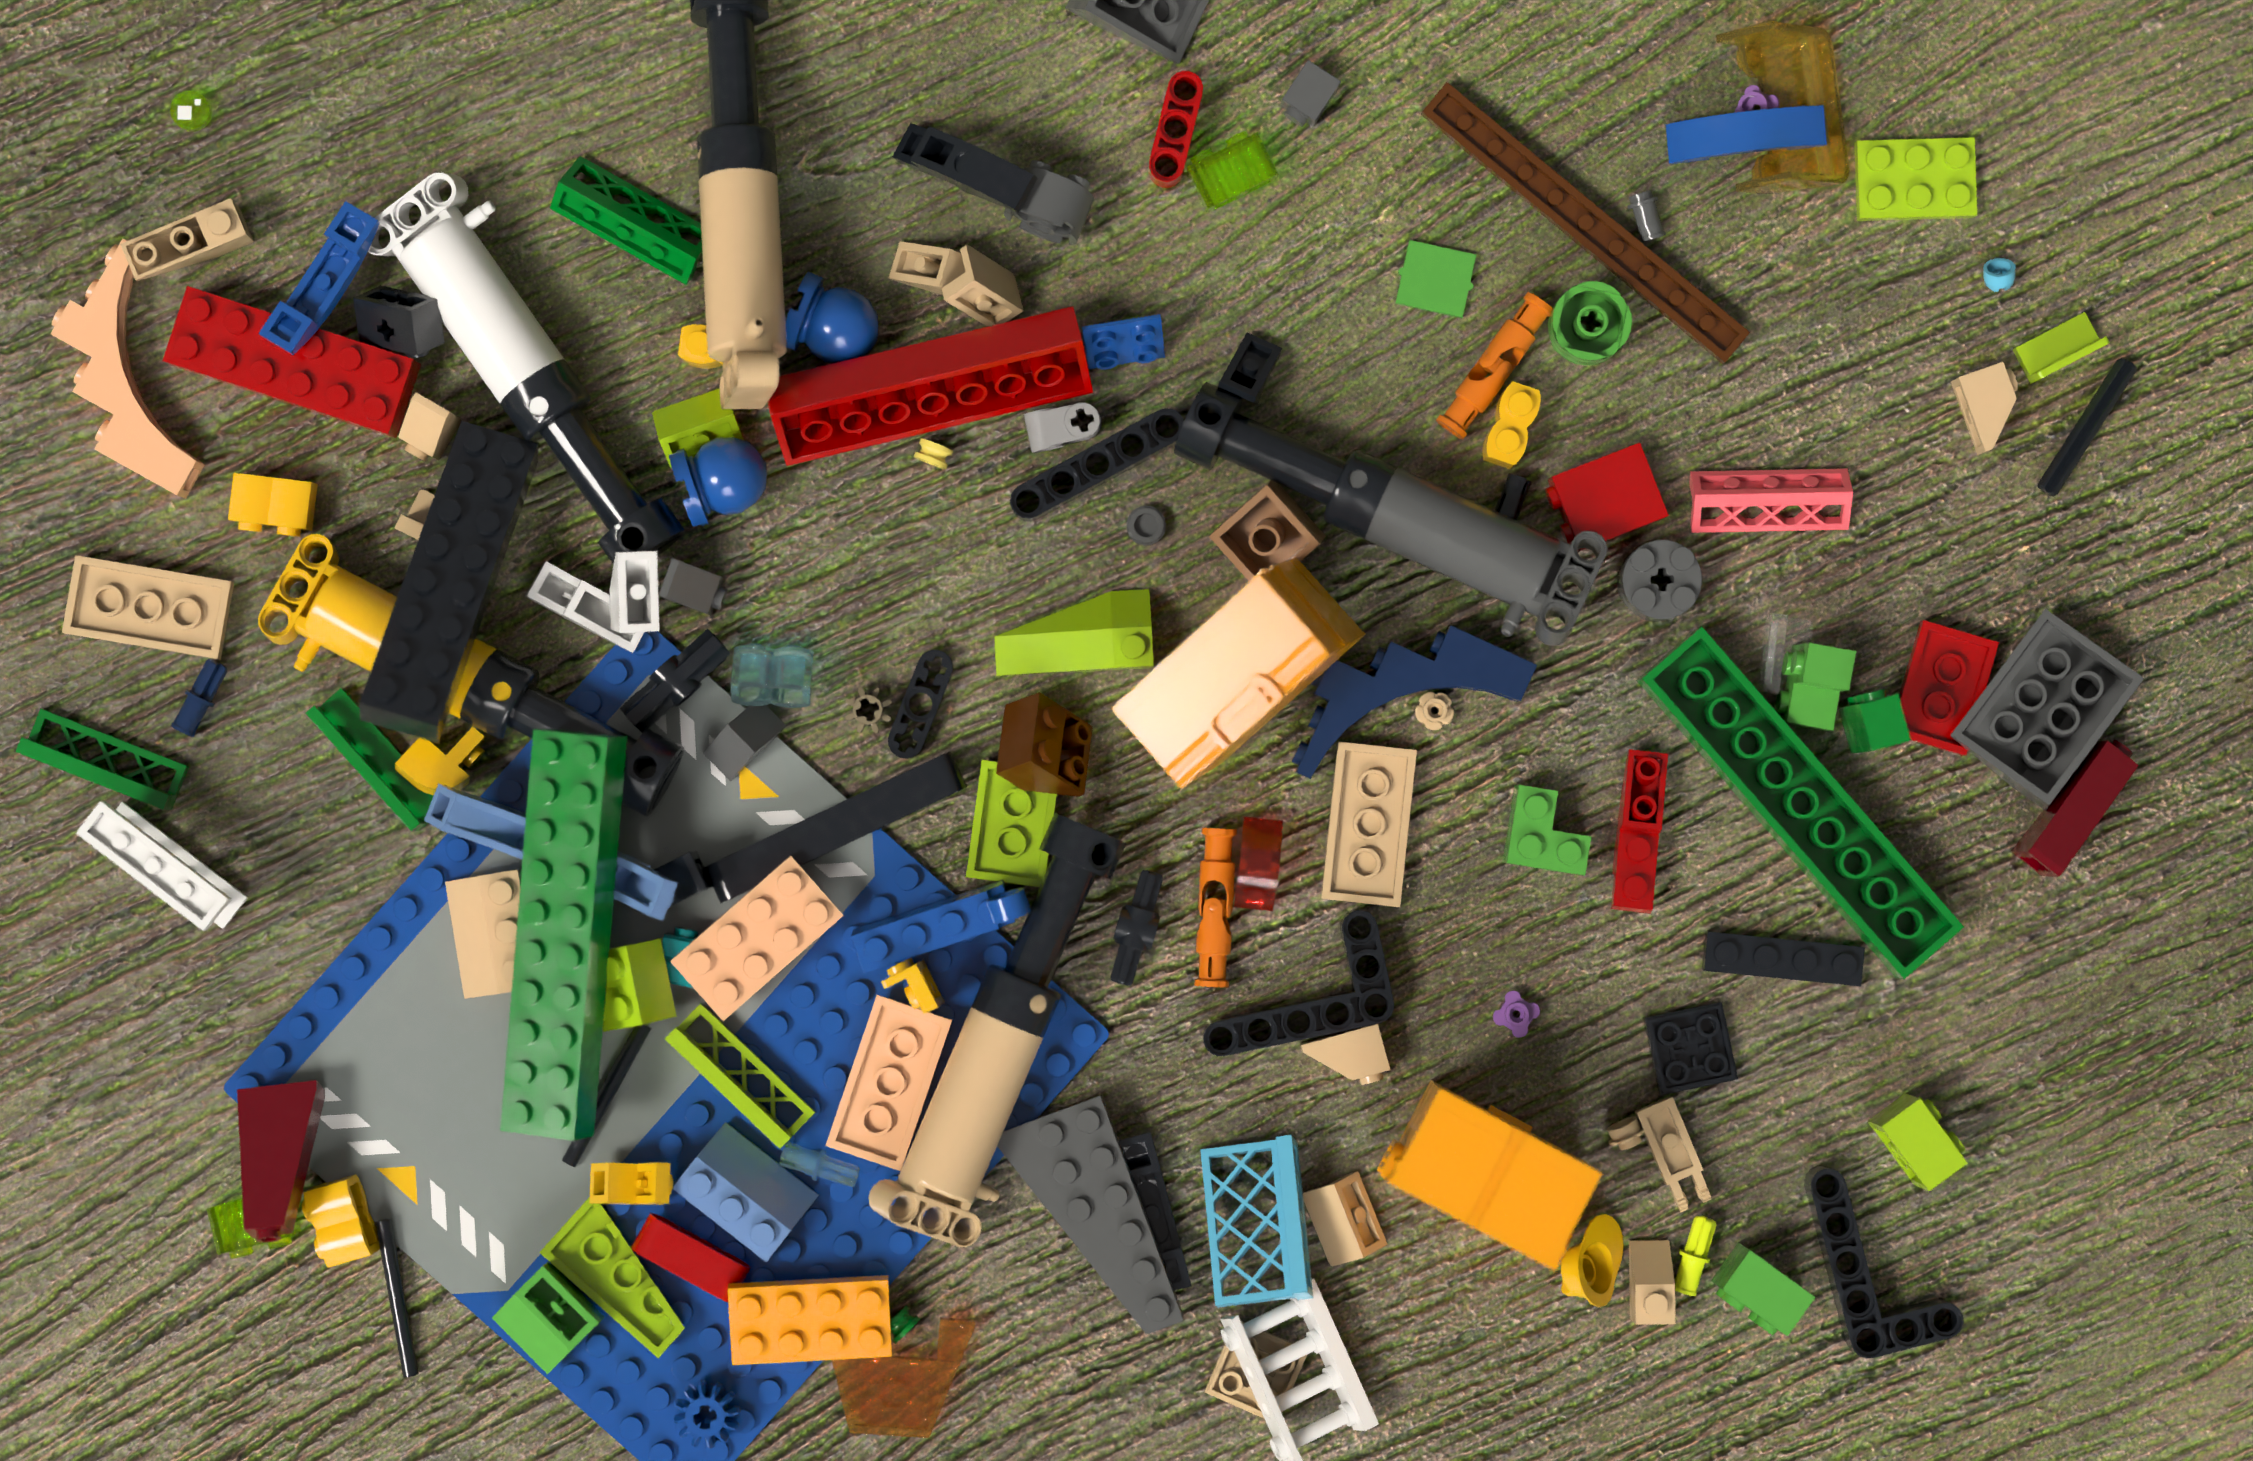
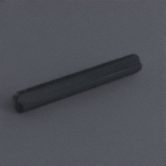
(2087, 427)

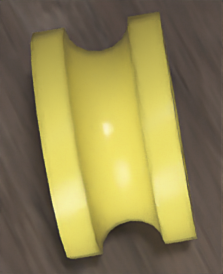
(933, 453)

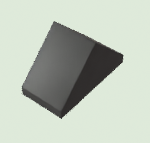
(744, 739)

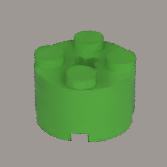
(1608, 311)

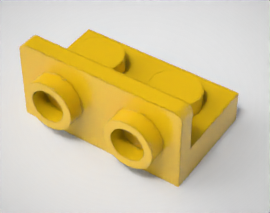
(922, 988)

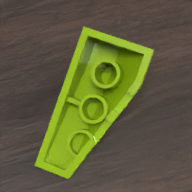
(1090, 636)

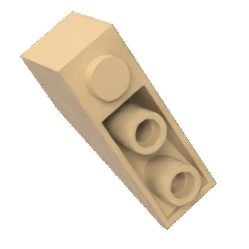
(188, 241)

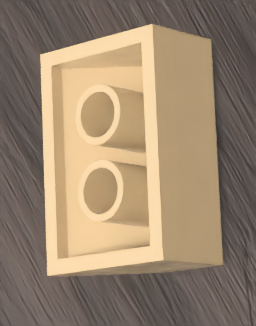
(485, 930)

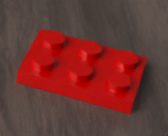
(1943, 683)

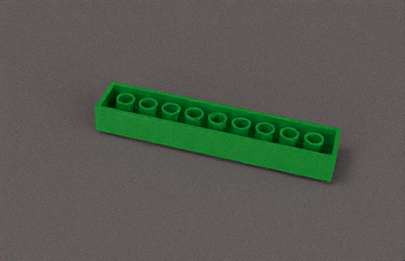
(1800, 803)
(563, 934)

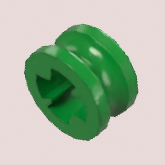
(902, 1323)

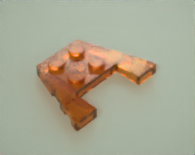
(902, 1392)

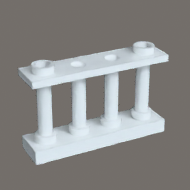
(162, 865)
(1337, 1374)

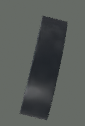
(1149, 1181)

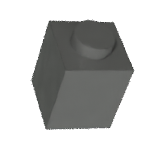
(1309, 95)

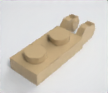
(1672, 1149)

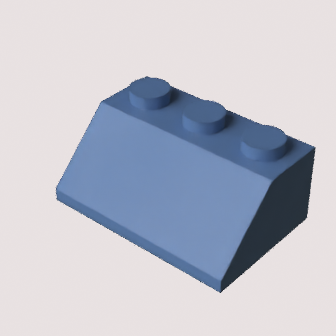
(745, 1191)

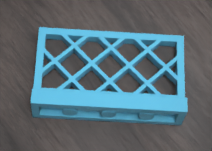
(1290, 1218)

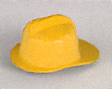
(1593, 1264)

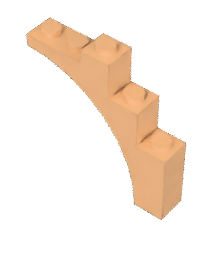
(108, 382)

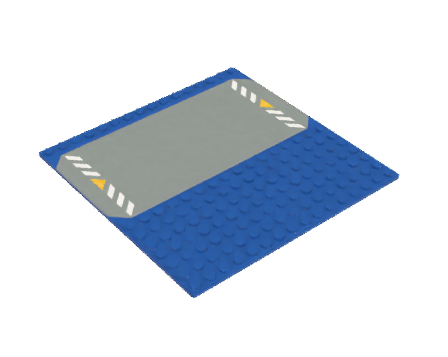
(422, 1073)

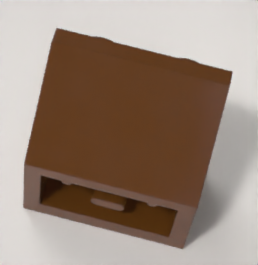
(1044, 747)

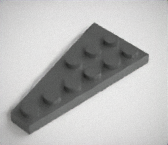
(1087, 1187)

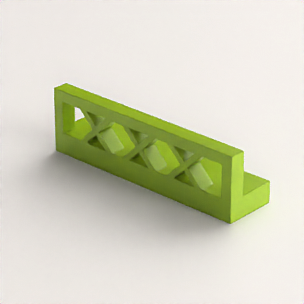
(729, 1086)

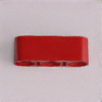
(1175, 110)
(689, 1256)

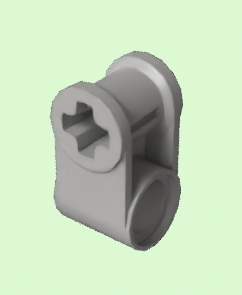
(1054, 426)

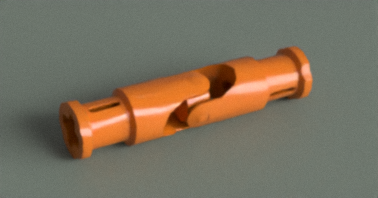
(1513, 341)
(1214, 932)

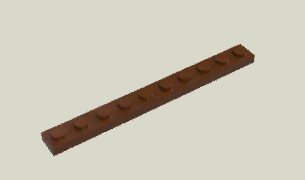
(1585, 223)

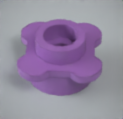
(1753, 97)
(1505, 1017)

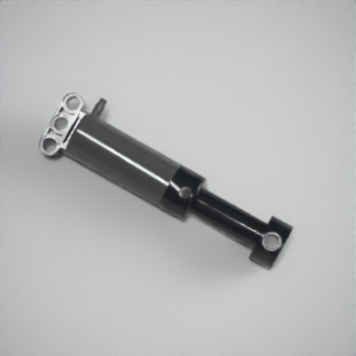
(1405, 515)

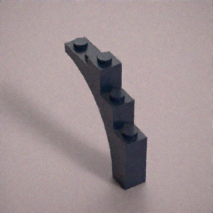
(1458, 663)

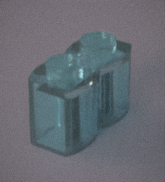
(772, 676)

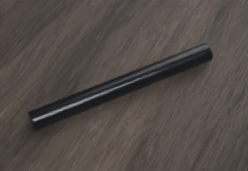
(610, 1088)
(396, 1297)

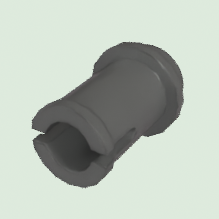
(1646, 215)

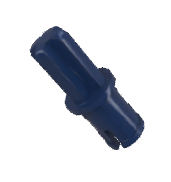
(200, 697)

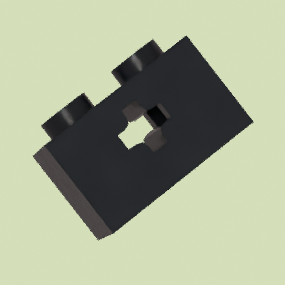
(399, 321)

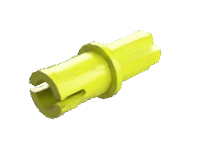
(1695, 1255)

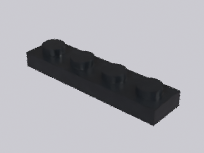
(1783, 958)

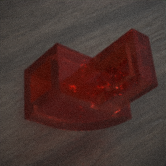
(1258, 863)

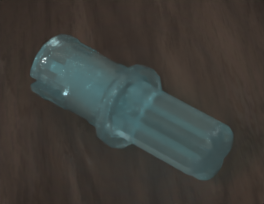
(818, 1165)

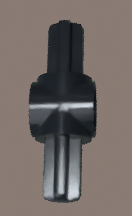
(1136, 927)

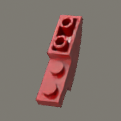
(1639, 831)

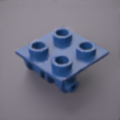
(1123, 342)

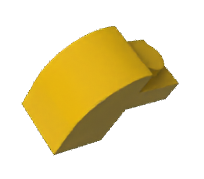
(428, 766)
(630, 1183)

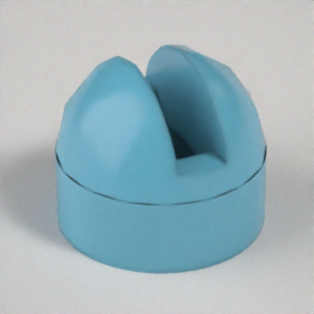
(1999, 274)

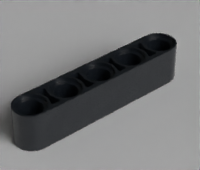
(1083, 479)

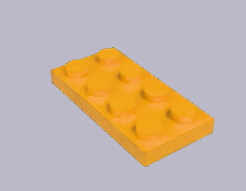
(809, 1320)

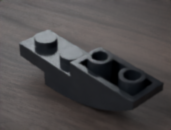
(965, 166)

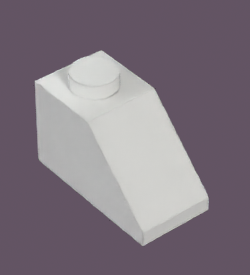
(634, 592)

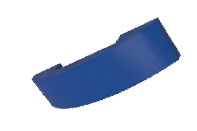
(1746, 133)
(324, 281)

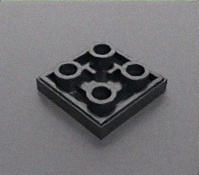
(1690, 1048)

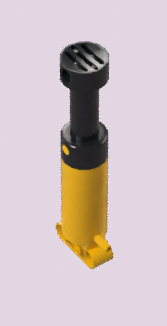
(494, 691)

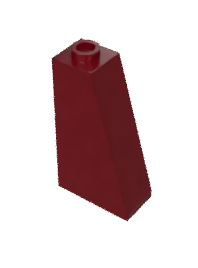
(2076, 810)
(275, 1153)

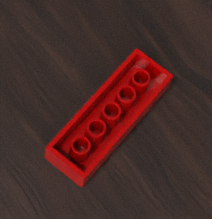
(324, 376)

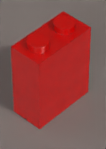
(1607, 495)

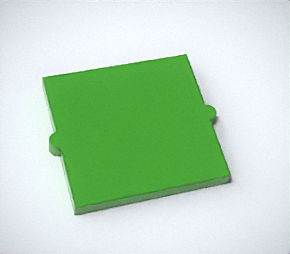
(1435, 279)

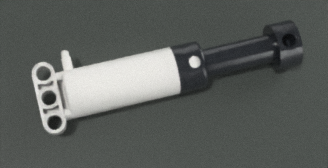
(517, 356)

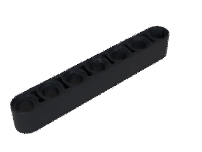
(837, 825)

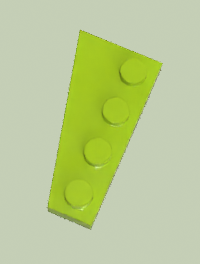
(608, 1271)

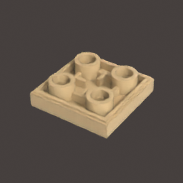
(1231, 1384)

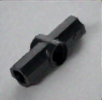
(675, 681)

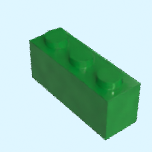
(1873, 721)

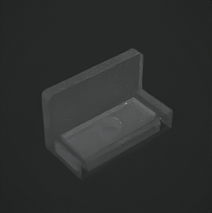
(1778, 638)

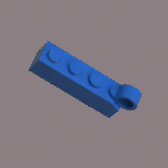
(938, 925)

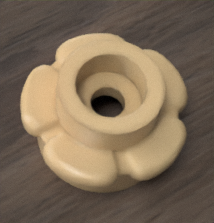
(1424, 714)
(1625, 1133)

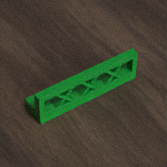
(627, 223)
(371, 756)
(97, 773)

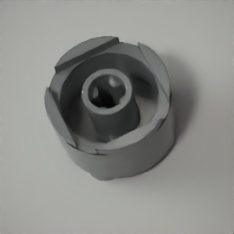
(1054, 205)
(1675, 564)

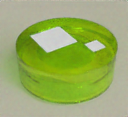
(191, 111)

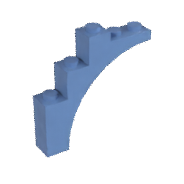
(504, 830)

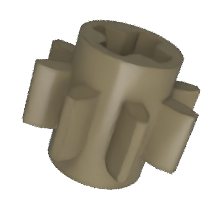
(858, 705)

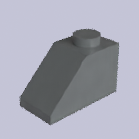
(693, 587)

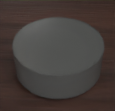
(1146, 525)

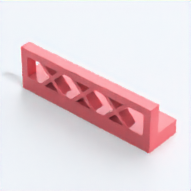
(1772, 493)

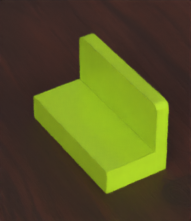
(2058, 347)
(694, 423)

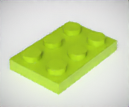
(1915, 179)
(1008, 831)

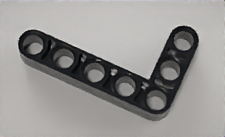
(1317, 1007)
(1859, 1278)

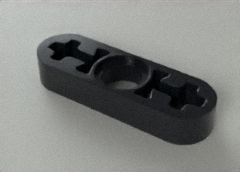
(901, 728)

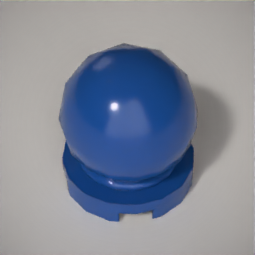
(832, 322)
(721, 477)

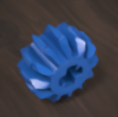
(719, 1421)

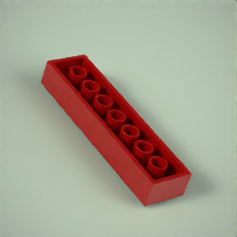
(929, 386)

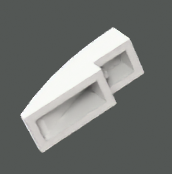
(579, 604)

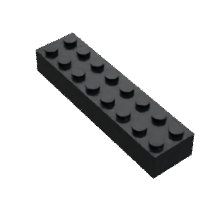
(449, 582)

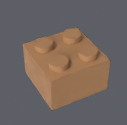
(1266, 531)

